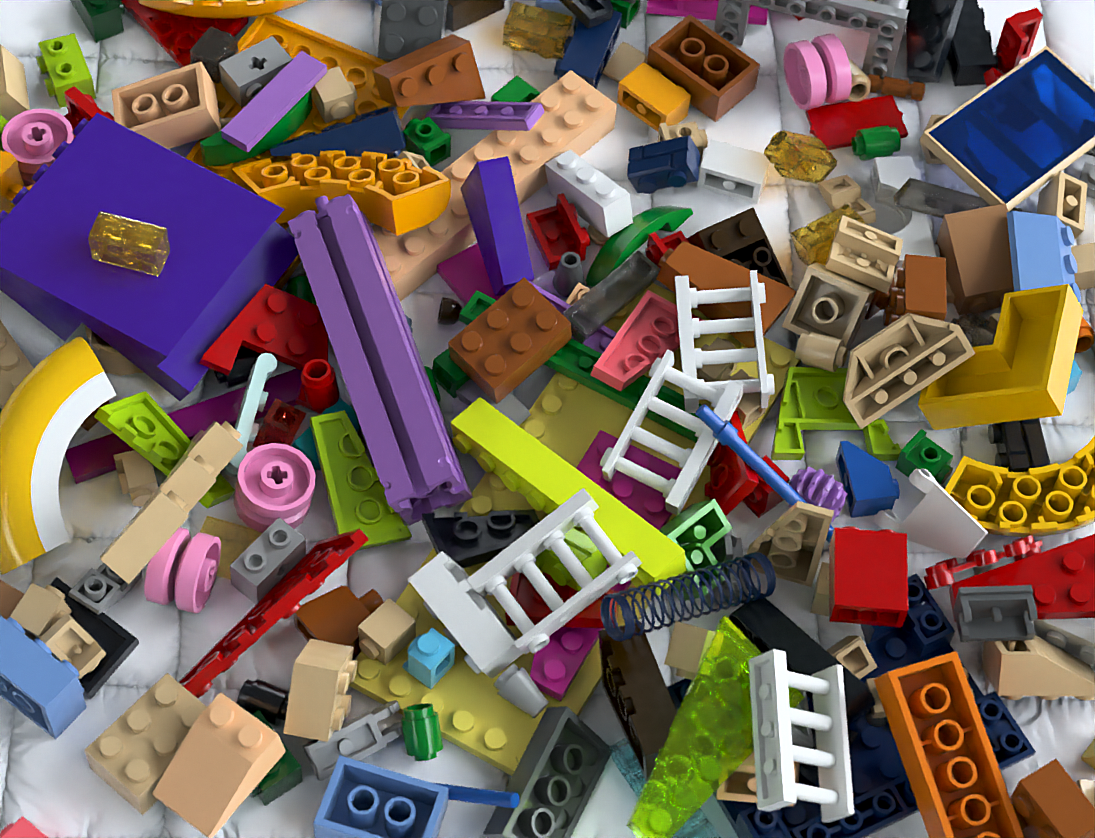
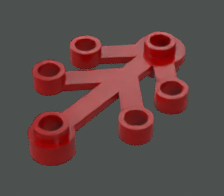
(942, 573)

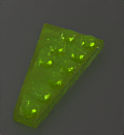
(705, 739)

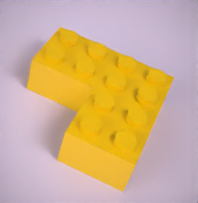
(1017, 375)

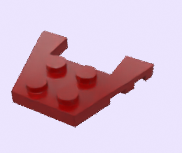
(273, 325)

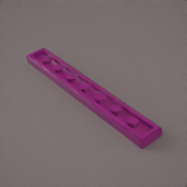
(97, 456)

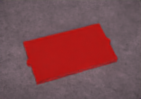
(839, 122)

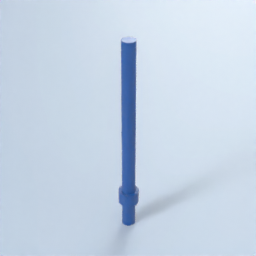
(726, 434)

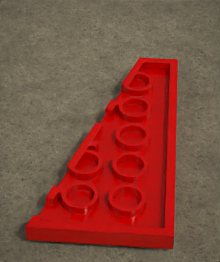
(179, 32)
(1059, 579)
(278, 603)

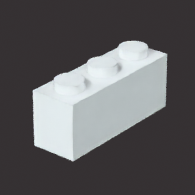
(594, 194)

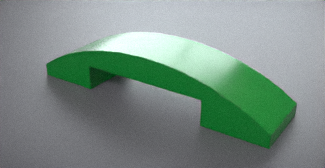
(219, 151)
(630, 238)

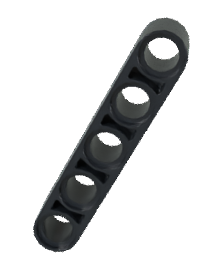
(772, 629)

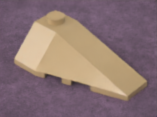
(794, 543)

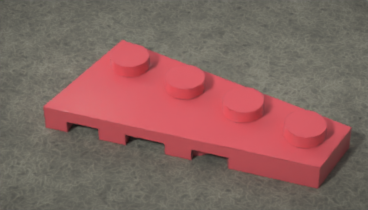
(641, 339)

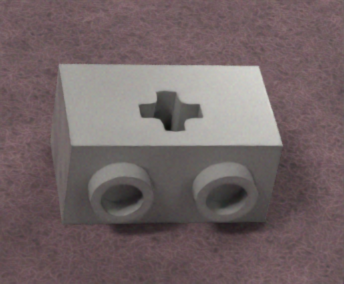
(252, 69)
(267, 560)

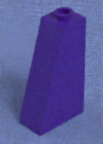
(497, 223)

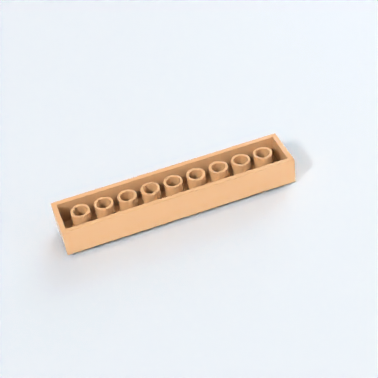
(572, 120)

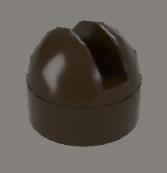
(449, 311)

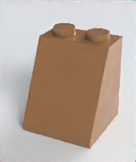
(977, 257)

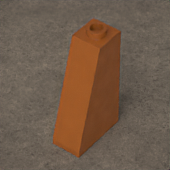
(713, 272)

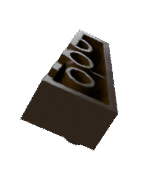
(637, 695)

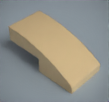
(845, 191)

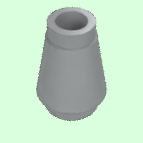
(519, 689)

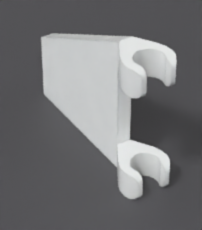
(936, 521)

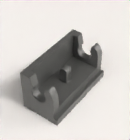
(995, 613)

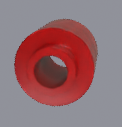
(320, 384)

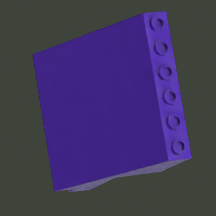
(217, 260)

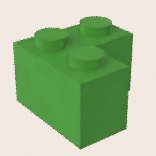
(695, 532)

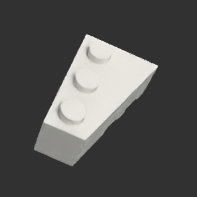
(467, 616)

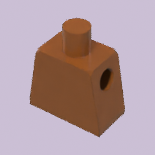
(336, 616)

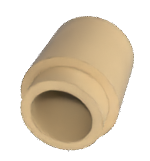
(821, 351)

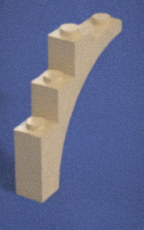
(172, 500)

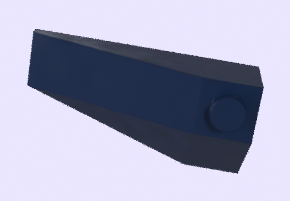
(369, 132)

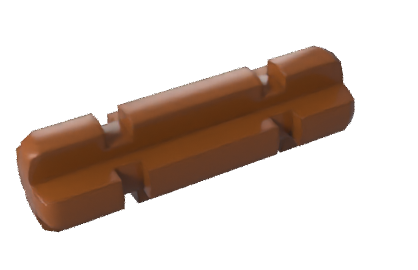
(897, 87)

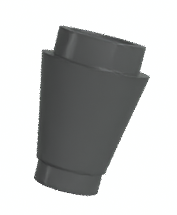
(568, 274)

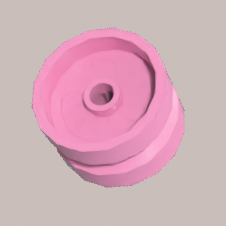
(817, 71)
(34, 138)
(272, 485)
(183, 571)

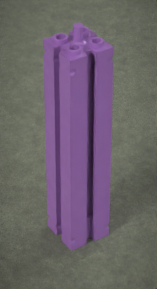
(379, 359)

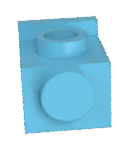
(430, 657)

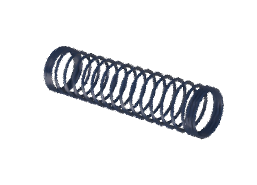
(630, 617)

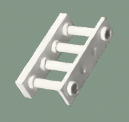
(692, 328)
(691, 460)
(521, 556)
(773, 740)

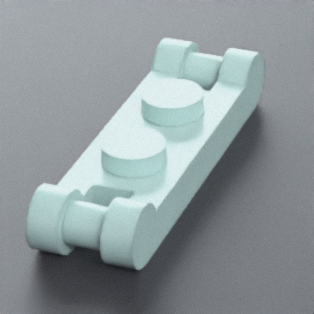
(253, 401)

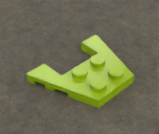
(814, 402)

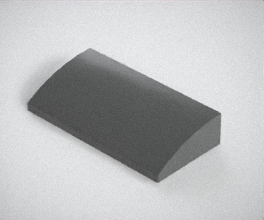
(552, 779)

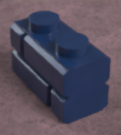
(663, 165)

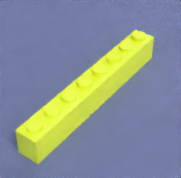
(550, 481)

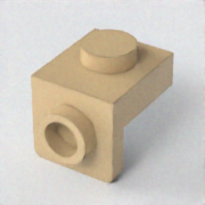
(73, 644)

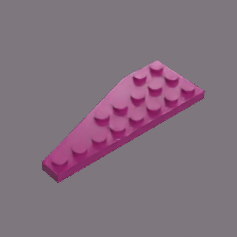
(568, 648)

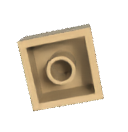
(829, 305)
(319, 690)

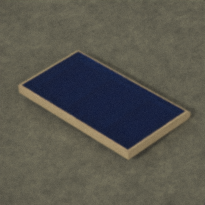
(1018, 130)

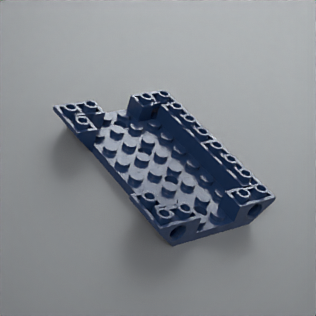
(877, 772)

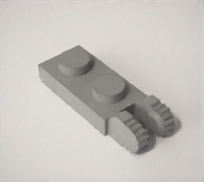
(354, 740)

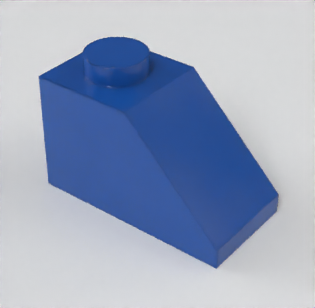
(865, 481)

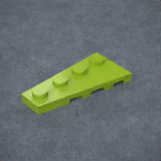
(155, 437)
(353, 483)

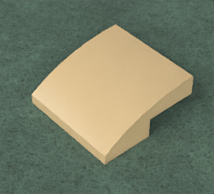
(864, 254)

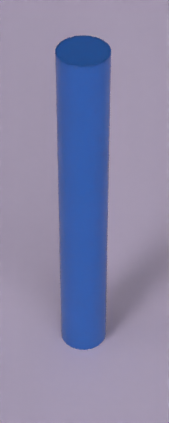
(482, 796)

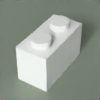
(733, 171)

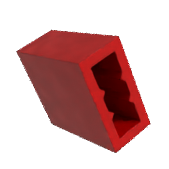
(868, 577)

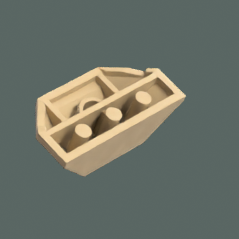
(900, 364)

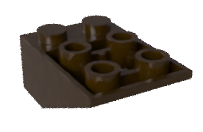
(741, 242)

